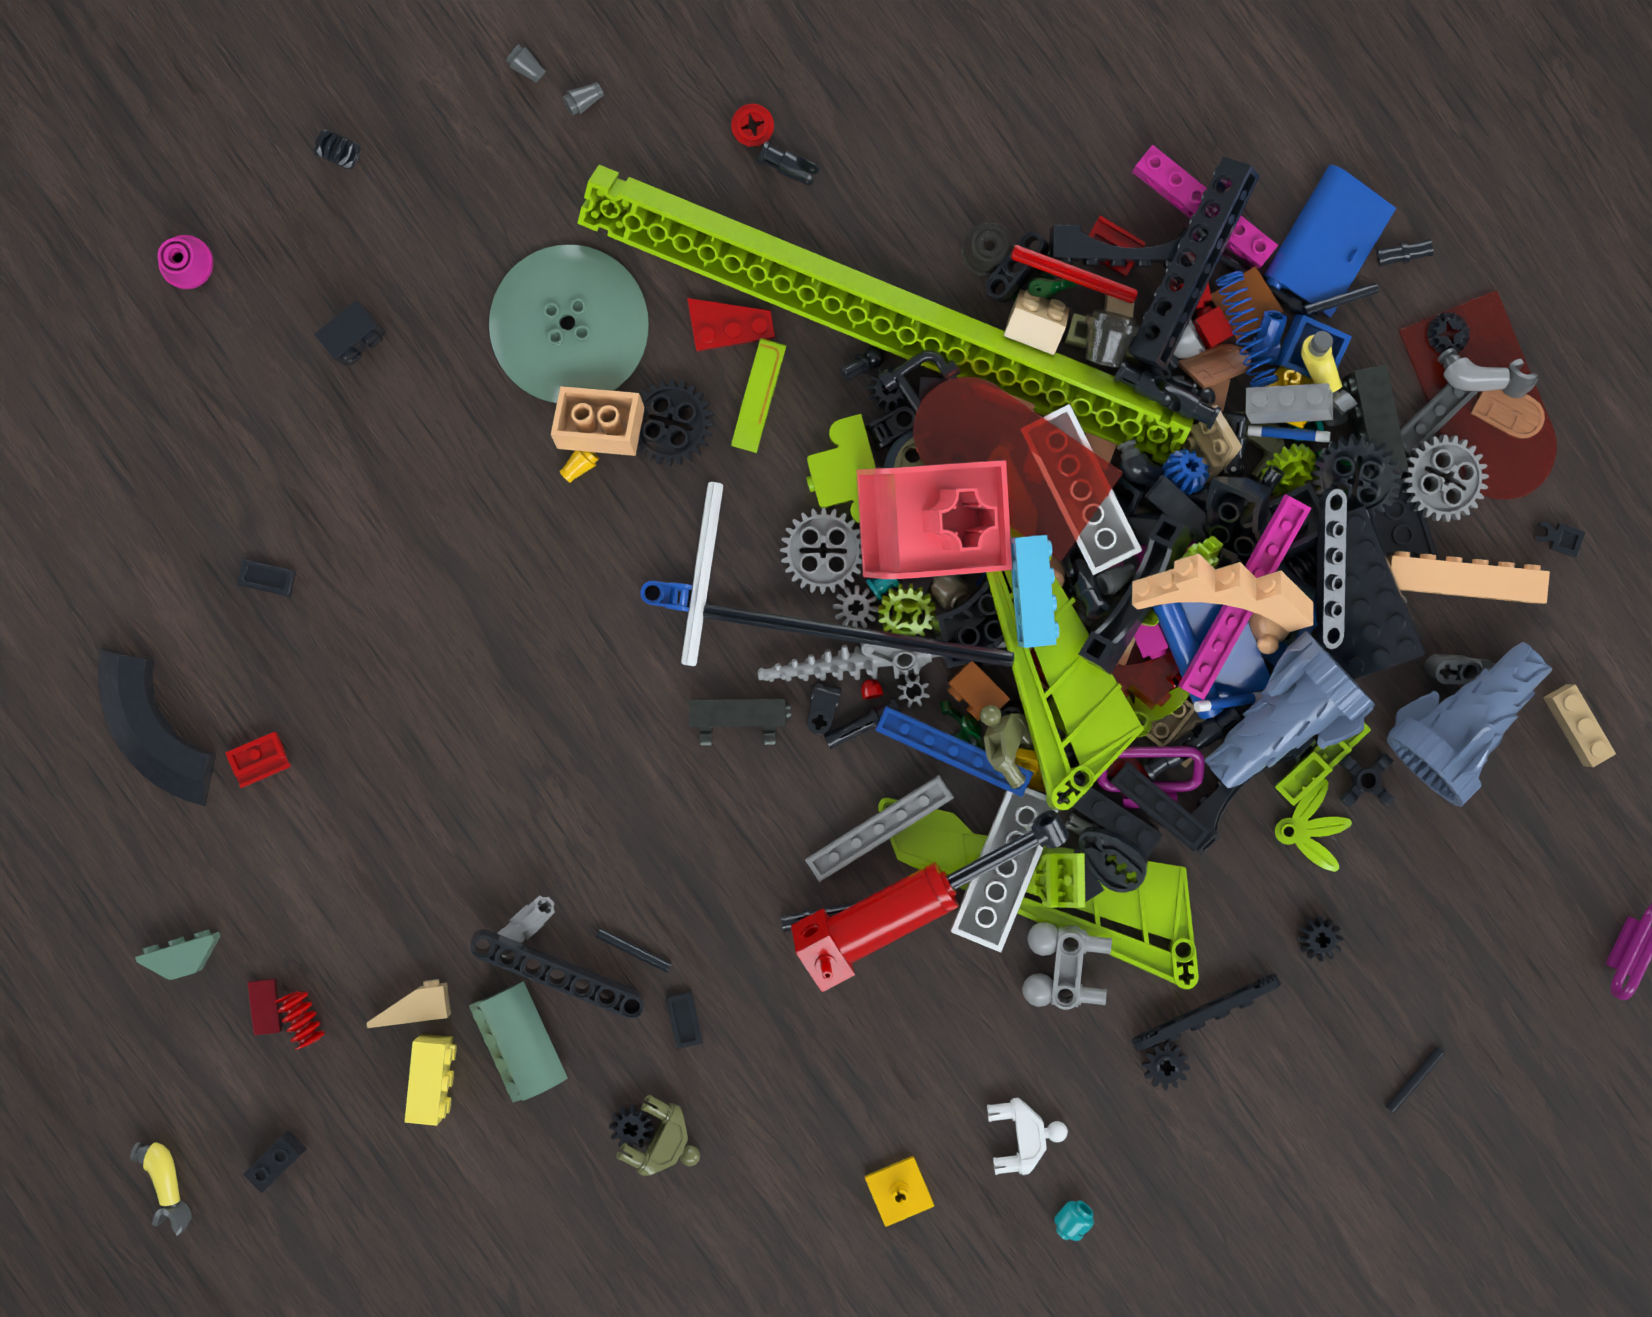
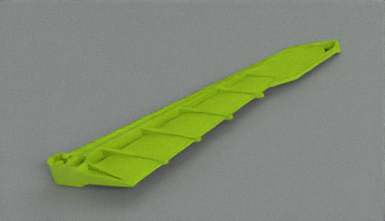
(1087, 698)
(1155, 907)

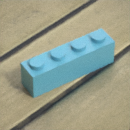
(1033, 591)

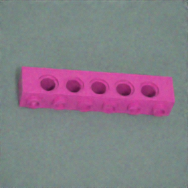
(1186, 194)

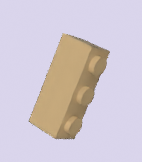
(1579, 725)

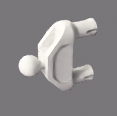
(1030, 1136)

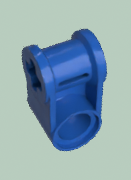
(669, 595)

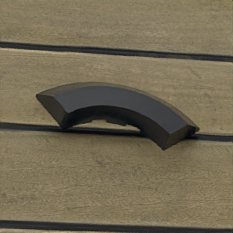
(1238, 520)
(971, 623)
(145, 734)

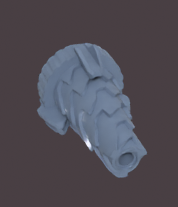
(1302, 699)
(1453, 739)

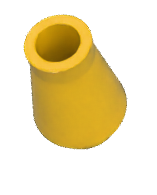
(578, 464)

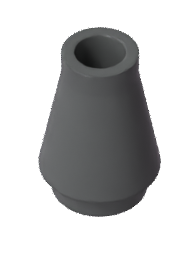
(524, 63)
(582, 98)
(1115, 578)

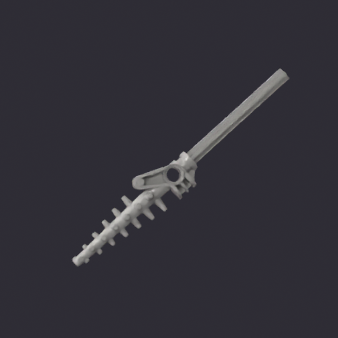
(867, 658)

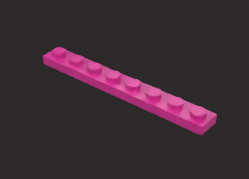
(1232, 620)

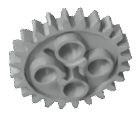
(1454, 456)
(823, 526)

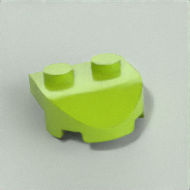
(1060, 880)

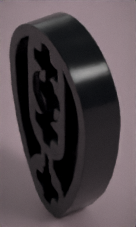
(1126, 851)

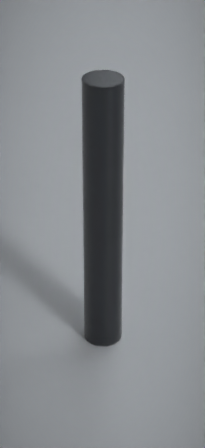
(1340, 299)
(633, 950)
(1415, 1079)

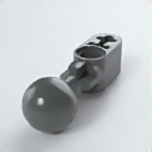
(1436, 669)

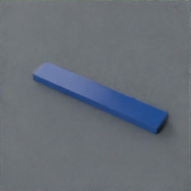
(945, 748)

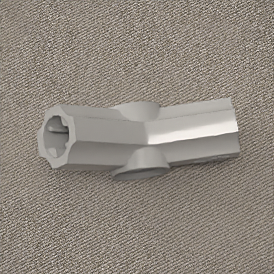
(528, 921)

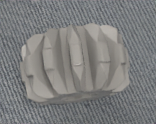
(849, 601)

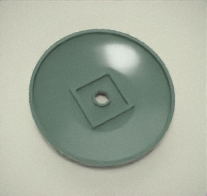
(577, 283)

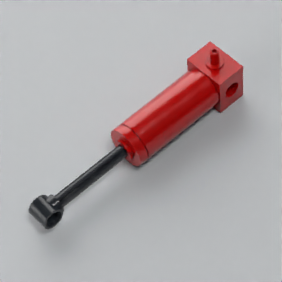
(834, 943)

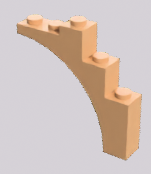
(1232, 585)

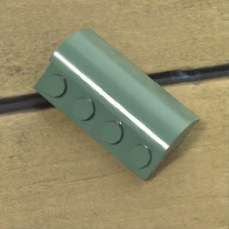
(518, 1042)

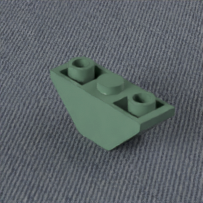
(181, 956)

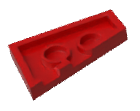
(727, 325)

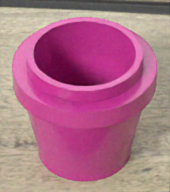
(194, 267)

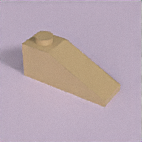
(422, 1004)

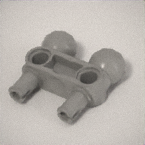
(1041, 989)

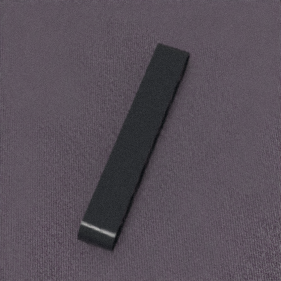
(549, 963)

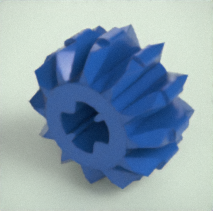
(1186, 471)

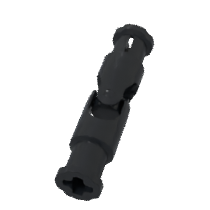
(1161, 391)
(1084, 583)
(1199, 737)

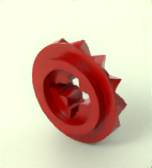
(760, 115)

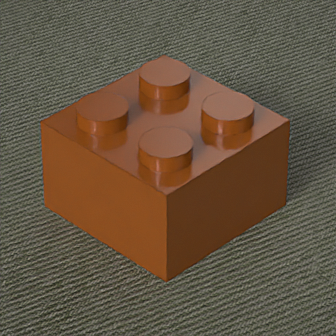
(975, 689)

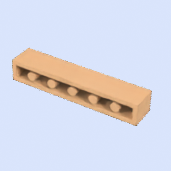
(1469, 579)

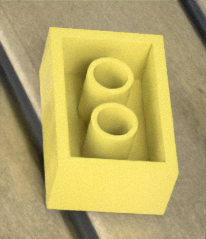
(430, 1079)

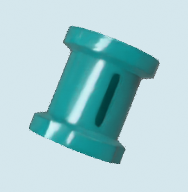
(881, 586)

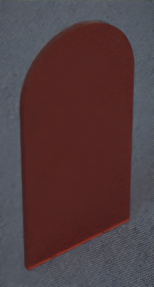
(1512, 463)
(1050, 475)

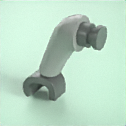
(1469, 377)

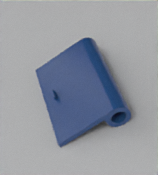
(1329, 238)
(1185, 629)

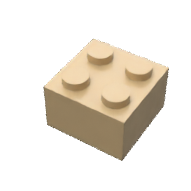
(1037, 321)

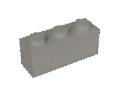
(1289, 403)

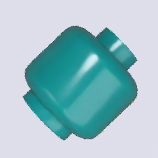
(1074, 1220)

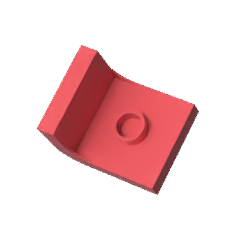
(934, 520)

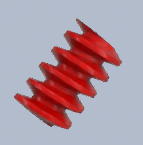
(300, 1018)

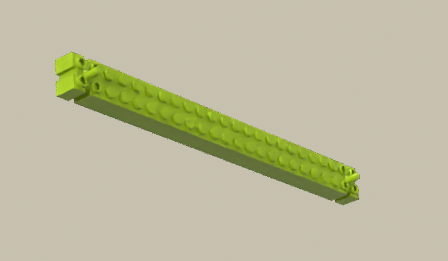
(873, 310)

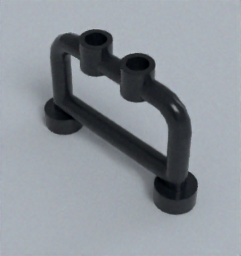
(897, 377)

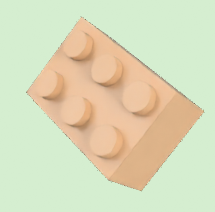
(597, 420)

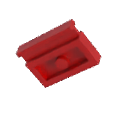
(1114, 235)
(258, 759)

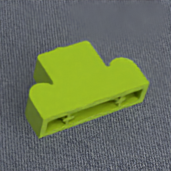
(834, 470)

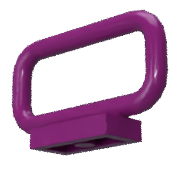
(1168, 787)
(1631, 955)

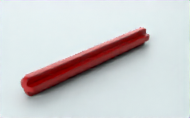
(1074, 274)

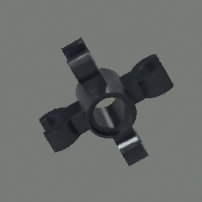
(1352, 794)

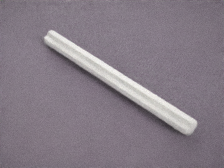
(702, 573)

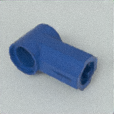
(1272, 329)

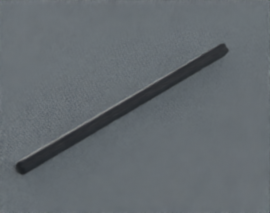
(859, 635)

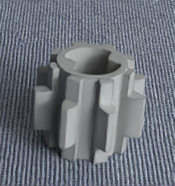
(916, 698)

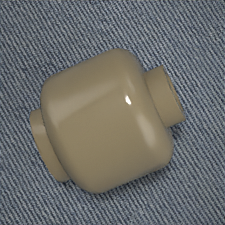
(950, 590)

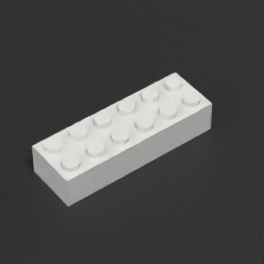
(1108, 534)
(996, 895)

